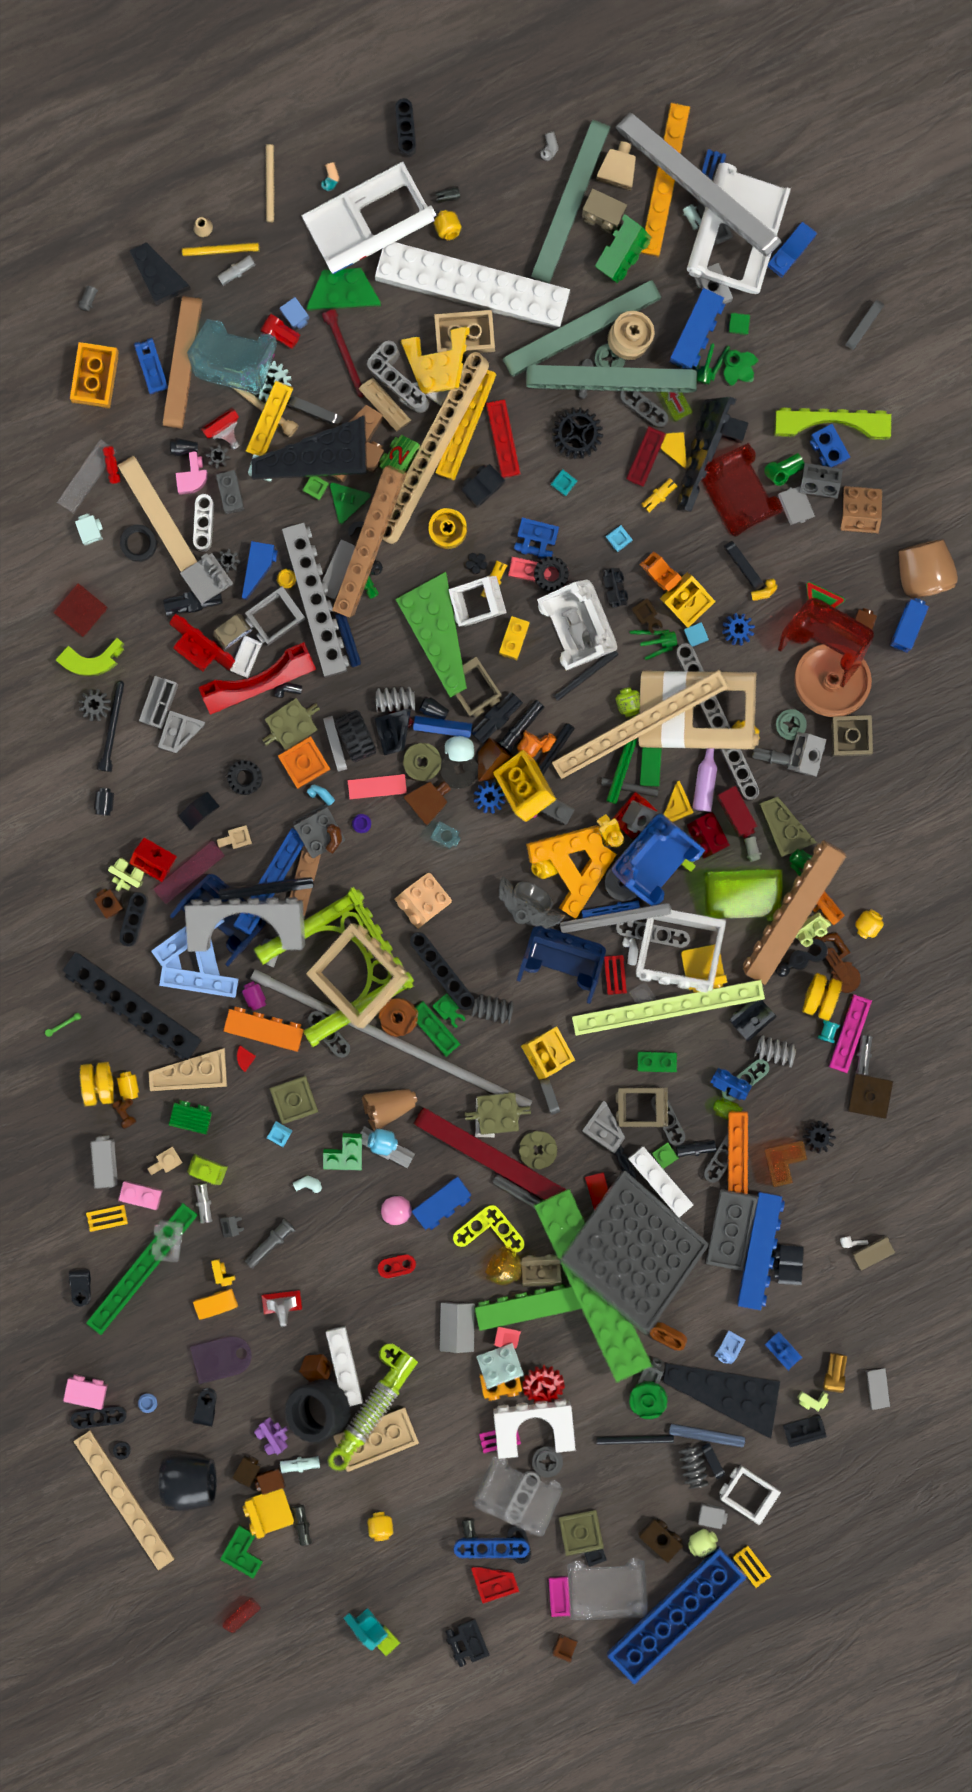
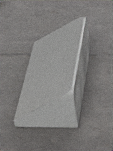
(877, 1388)

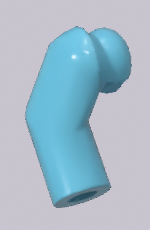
(322, 792)

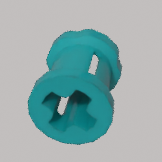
(828, 1031)

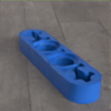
(491, 1551)

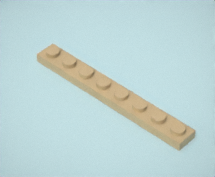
(124, 1500)

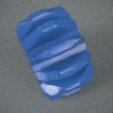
(745, 630)
(496, 795)

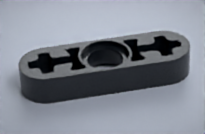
(744, 566)
(112, 1409)

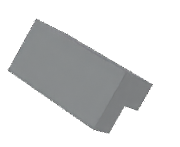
(158, 702)
(457, 1327)

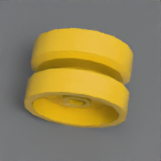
(822, 996)
(98, 1083)

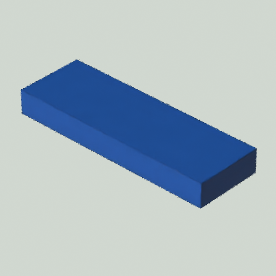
(442, 726)

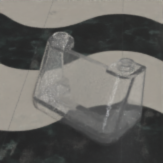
(517, 1497)
(607, 1591)

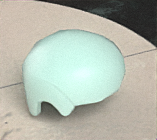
(459, 748)

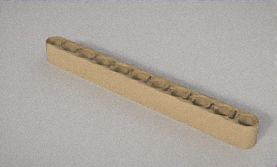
(441, 442)

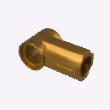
(835, 1378)

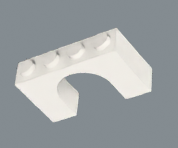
(509, 1418)

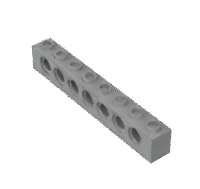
(292, 535)

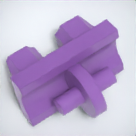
(274, 1434)

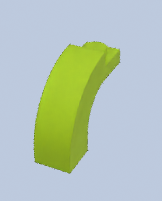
(91, 666)

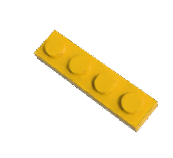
(269, 418)

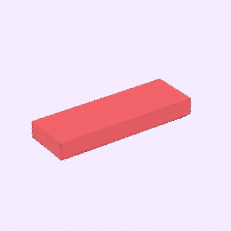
(525, 570)
(377, 786)

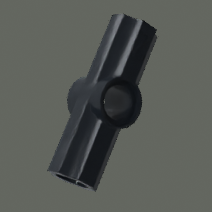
(189, 603)
(497, 717)

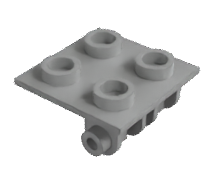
(206, 578)

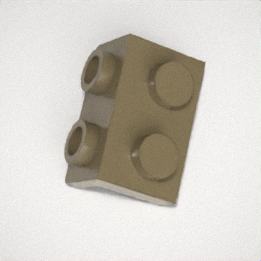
(541, 1270)

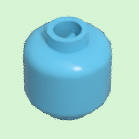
(382, 1142)

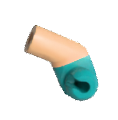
(332, 178)

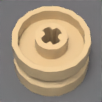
(631, 335)

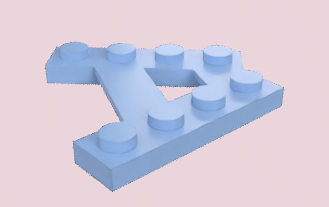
(205, 981)

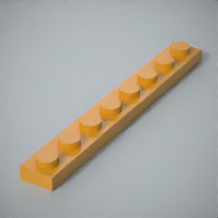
(664, 183)

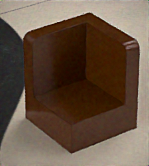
(316, 1367)
(564, 1647)

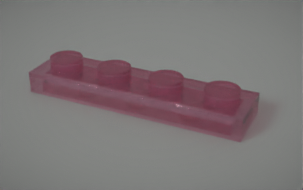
(189, 872)

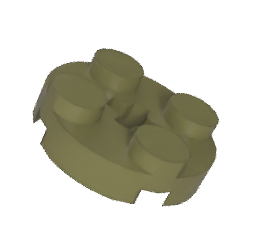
(433, 762)
(540, 1160)

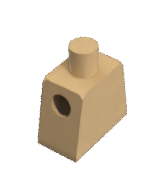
(618, 167)

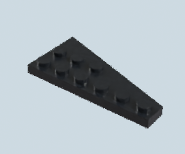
(703, 448)
(323, 454)
(736, 1395)

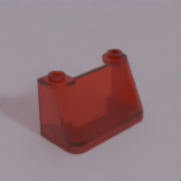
(738, 491)

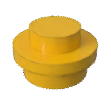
(286, 578)

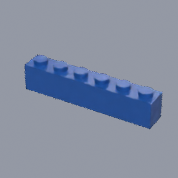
(759, 1252)

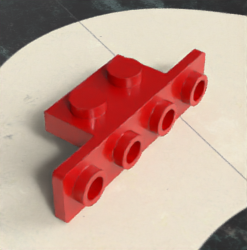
(197, 647)

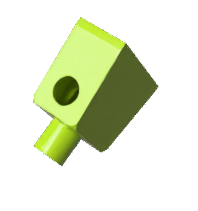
(207, 1170)

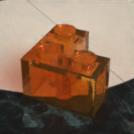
(780, 1157)

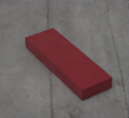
(646, 456)

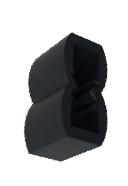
(482, 485)
(789, 1264)

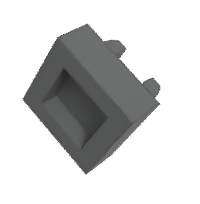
(229, 1226)

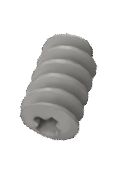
(395, 699)
(775, 1050)

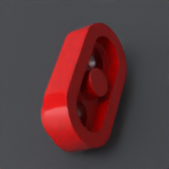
(396, 1266)

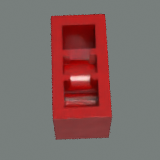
(153, 859)

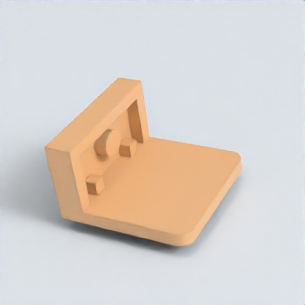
(423, 900)

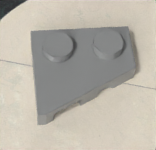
(178, 731)
(605, 1129)

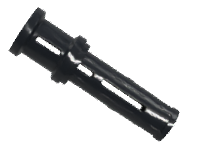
(515, 733)

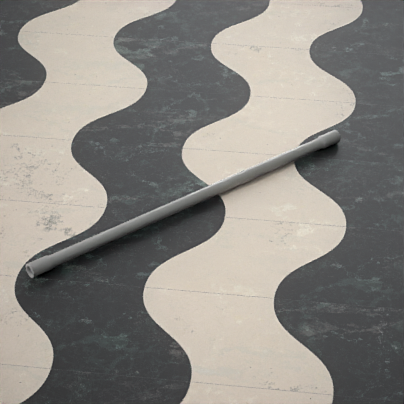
(267, 981)

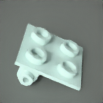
(500, 1365)

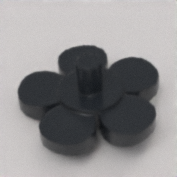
(476, 562)

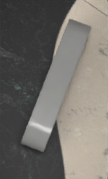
(335, 743)

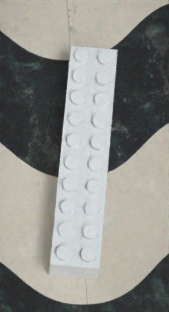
(472, 285)

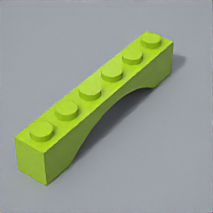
(872, 425)

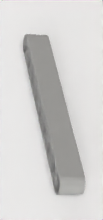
(717, 712)

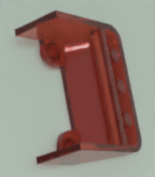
(832, 629)

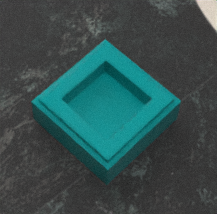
(564, 482)

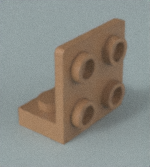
(861, 510)

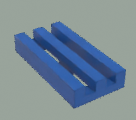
(716, 155)

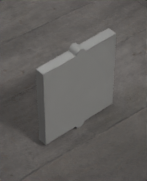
(796, 505)

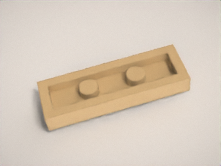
(384, 404)

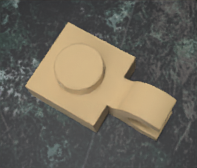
(237, 837)
(167, 1160)

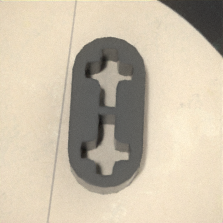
(550, 1096)

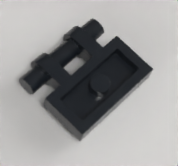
(472, 1639)

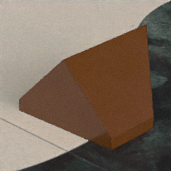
(490, 758)

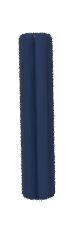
(348, 640)

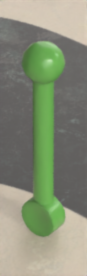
(49, 1032)

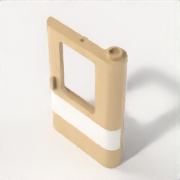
(679, 730)

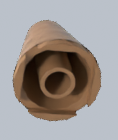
(387, 1106)

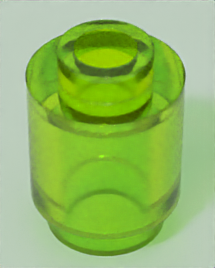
(723, 1106)

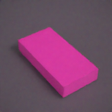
(559, 1596)

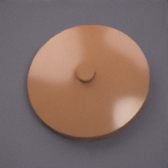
(819, 681)

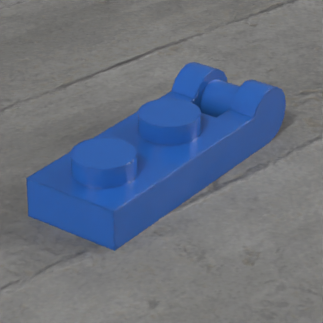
(151, 366)

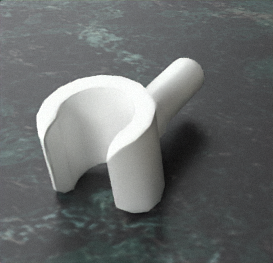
(846, 1242)

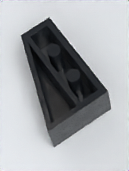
(158, 275)

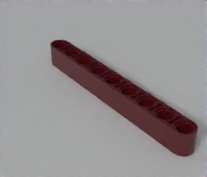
(487, 1154)

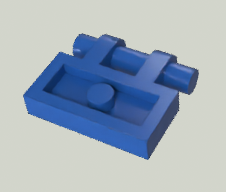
(536, 532)

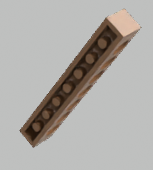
(369, 541)

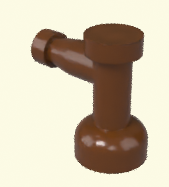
(121, 1109)

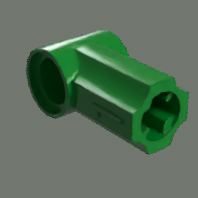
(780, 472)

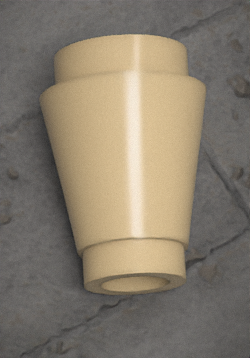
(205, 230)

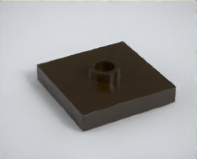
(870, 1096)

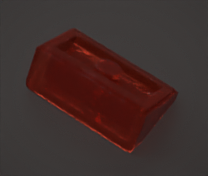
(241, 1616)

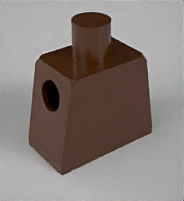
(428, 800)

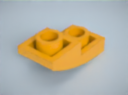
(215, 1304)

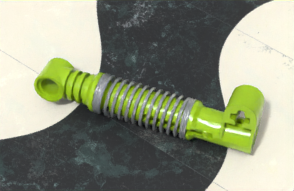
(376, 1405)

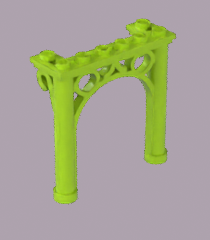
(317, 923)

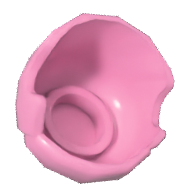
(396, 1210)

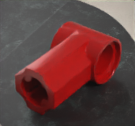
(282, 333)

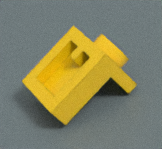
(219, 1269)

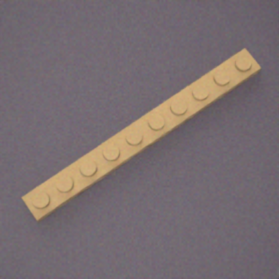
(640, 724)

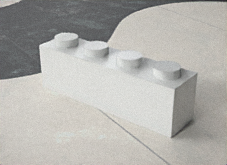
(660, 1181)
(344, 1364)

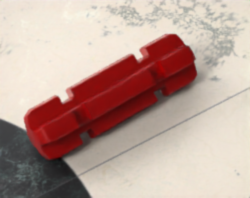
(111, 464)

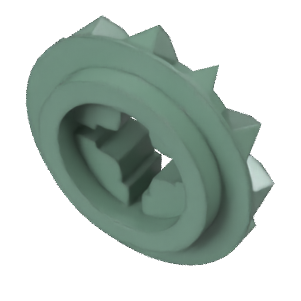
(603, 353)
(786, 716)

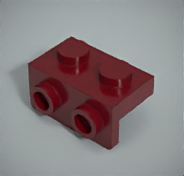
(708, 834)

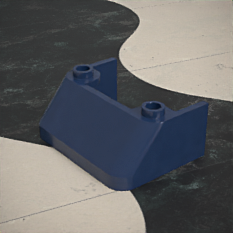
(209, 889)
(564, 954)

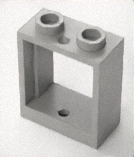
(281, 592)
(104, 1162)

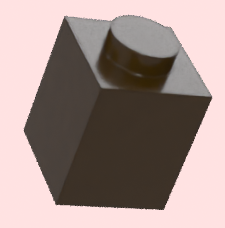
(247, 1470)

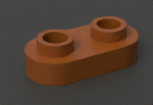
(668, 1336)

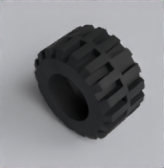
(355, 736)

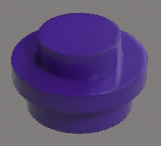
(361, 823)

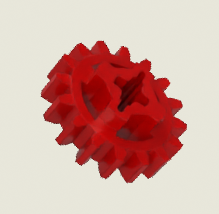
(543, 1384)

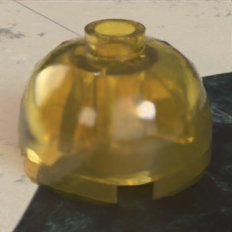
(504, 1267)

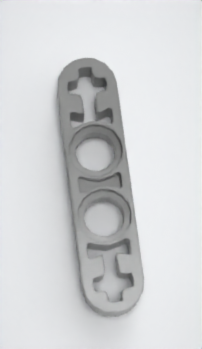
(653, 938)

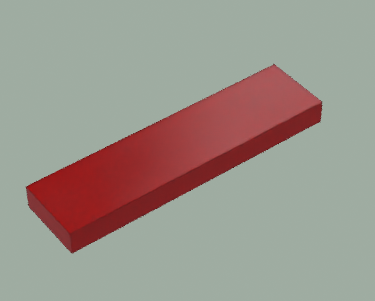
(503, 438)

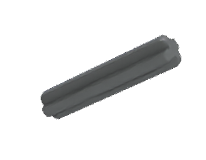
(516, 1190)

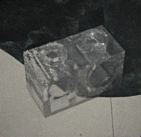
(173, 1241)

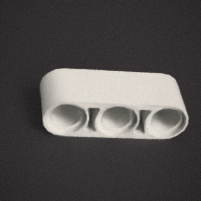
(199, 514)

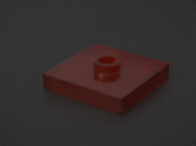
(81, 610)

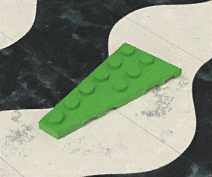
(433, 623)

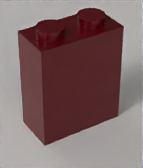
(737, 812)

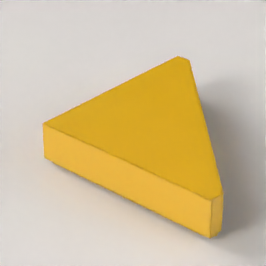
(675, 447)
(678, 804)

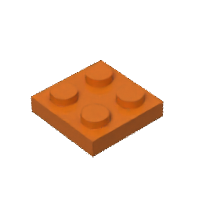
(304, 762)

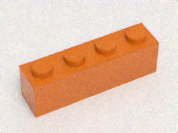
(264, 1030)

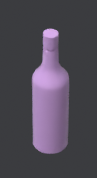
(705, 783)

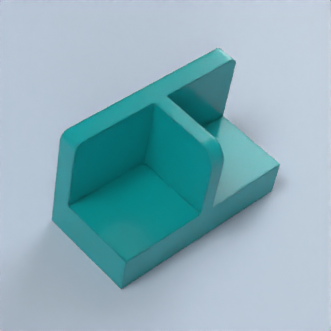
(367, 1628)

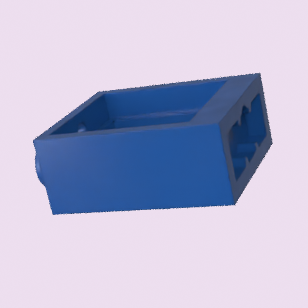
(909, 625)

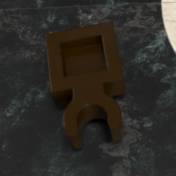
(645, 614)

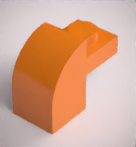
(660, 572)

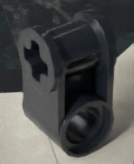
(80, 1282)
(204, 1410)

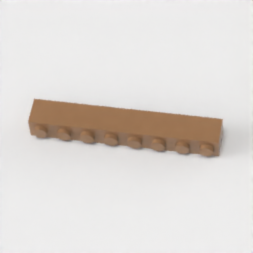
(794, 911)

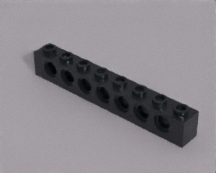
(79, 962)

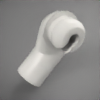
(633, 950)

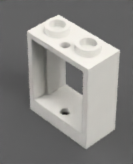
(493, 596)
(765, 1505)

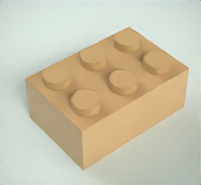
(480, 334)

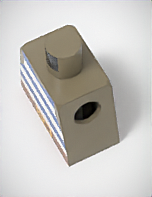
(231, 631)

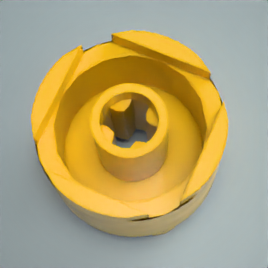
(450, 518)

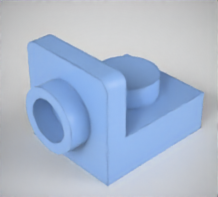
(729, 1348)

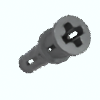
(276, 1237)

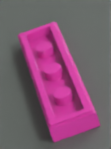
(850, 1033)

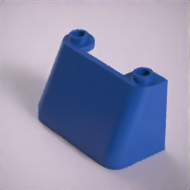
(655, 858)

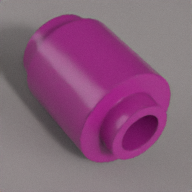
(254, 996)

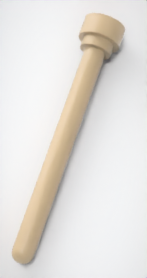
(288, 426)

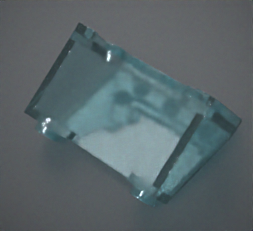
(231, 358)

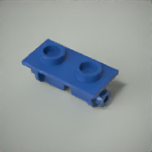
(724, 1079)

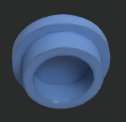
(147, 1403)

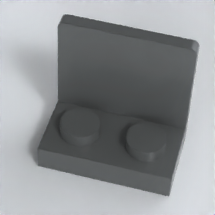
(313, 830)

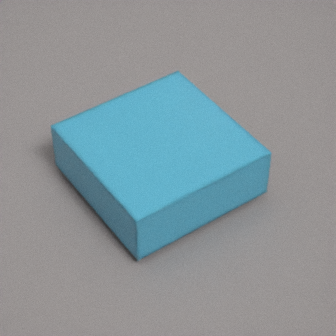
(619, 538)
(696, 634)
(279, 1134)

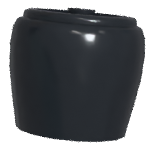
(187, 1482)

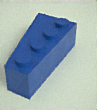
(696, 330)

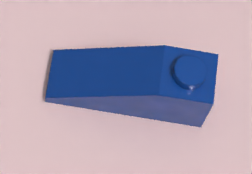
(259, 563)

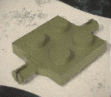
(291, 724)
(498, 1113)

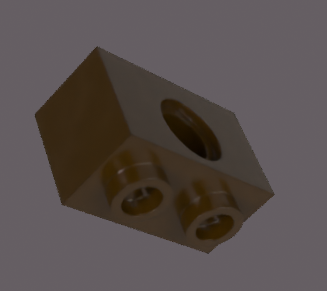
(665, 1550)

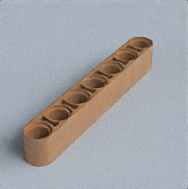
(181, 367)

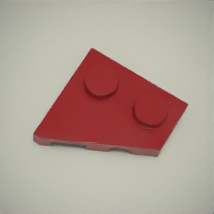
(494, 1583)

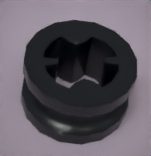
(121, 1456)

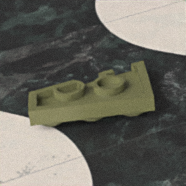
(785, 828)

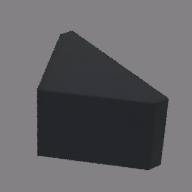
(198, 810)

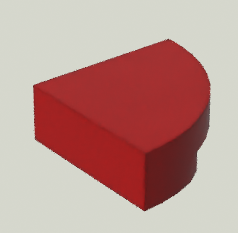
(244, 1058)

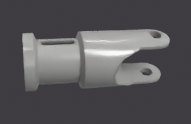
(577, 629)

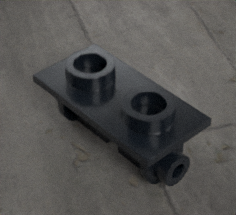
(615, 579)

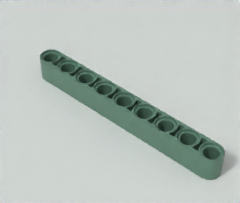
(570, 201)
(581, 328)
(611, 378)

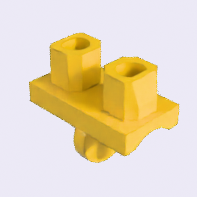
(610, 831)

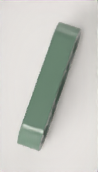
(753, 1066)

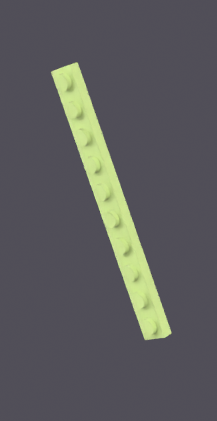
(668, 1007)

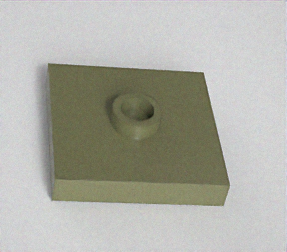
(294, 1100)
(581, 1533)

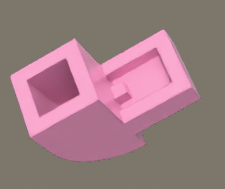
(192, 481)

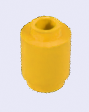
(128, 1085)

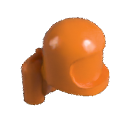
(532, 744)

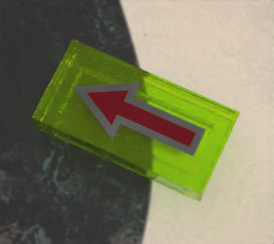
(676, 404)

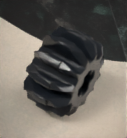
(821, 1130)

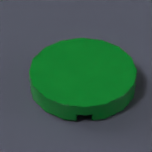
(648, 1400)

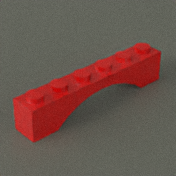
(223, 694)

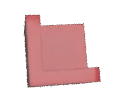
(506, 1336)

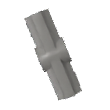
(400, 1155)

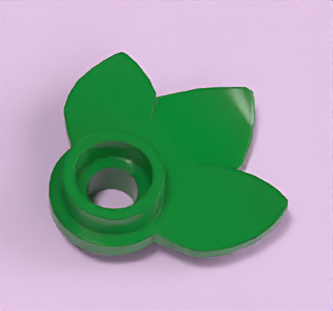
(741, 369)

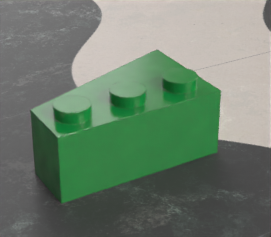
(624, 250)

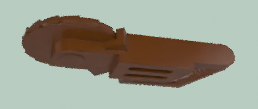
(841, 970)

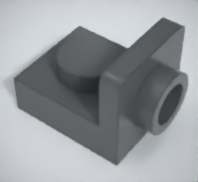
(653, 1373)

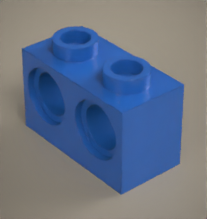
(834, 445)

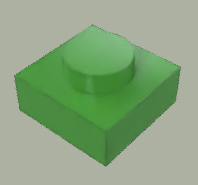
(315, 487)
(665, 1155)

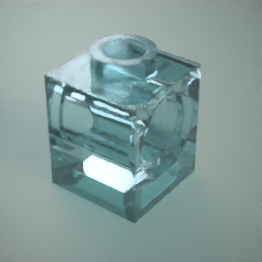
(440, 828)

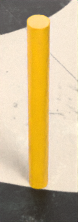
(220, 249)

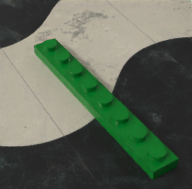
(136, 1275)

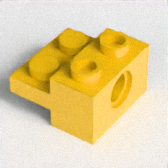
(688, 600)
(548, 1053)

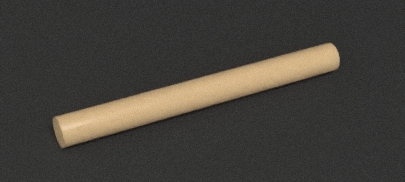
(269, 183)

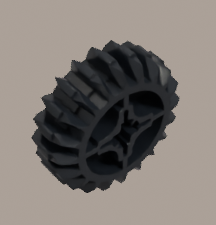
(585, 428)

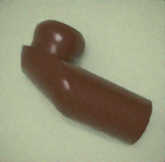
(336, 838)

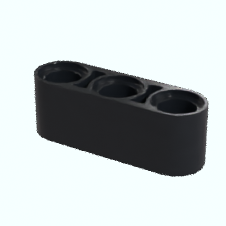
(405, 118)
(132, 909)

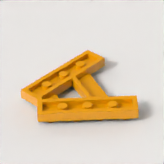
(579, 884)

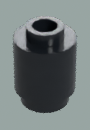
(103, 802)

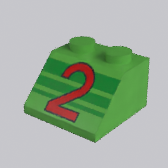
(401, 454)

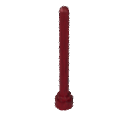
(331, 319)

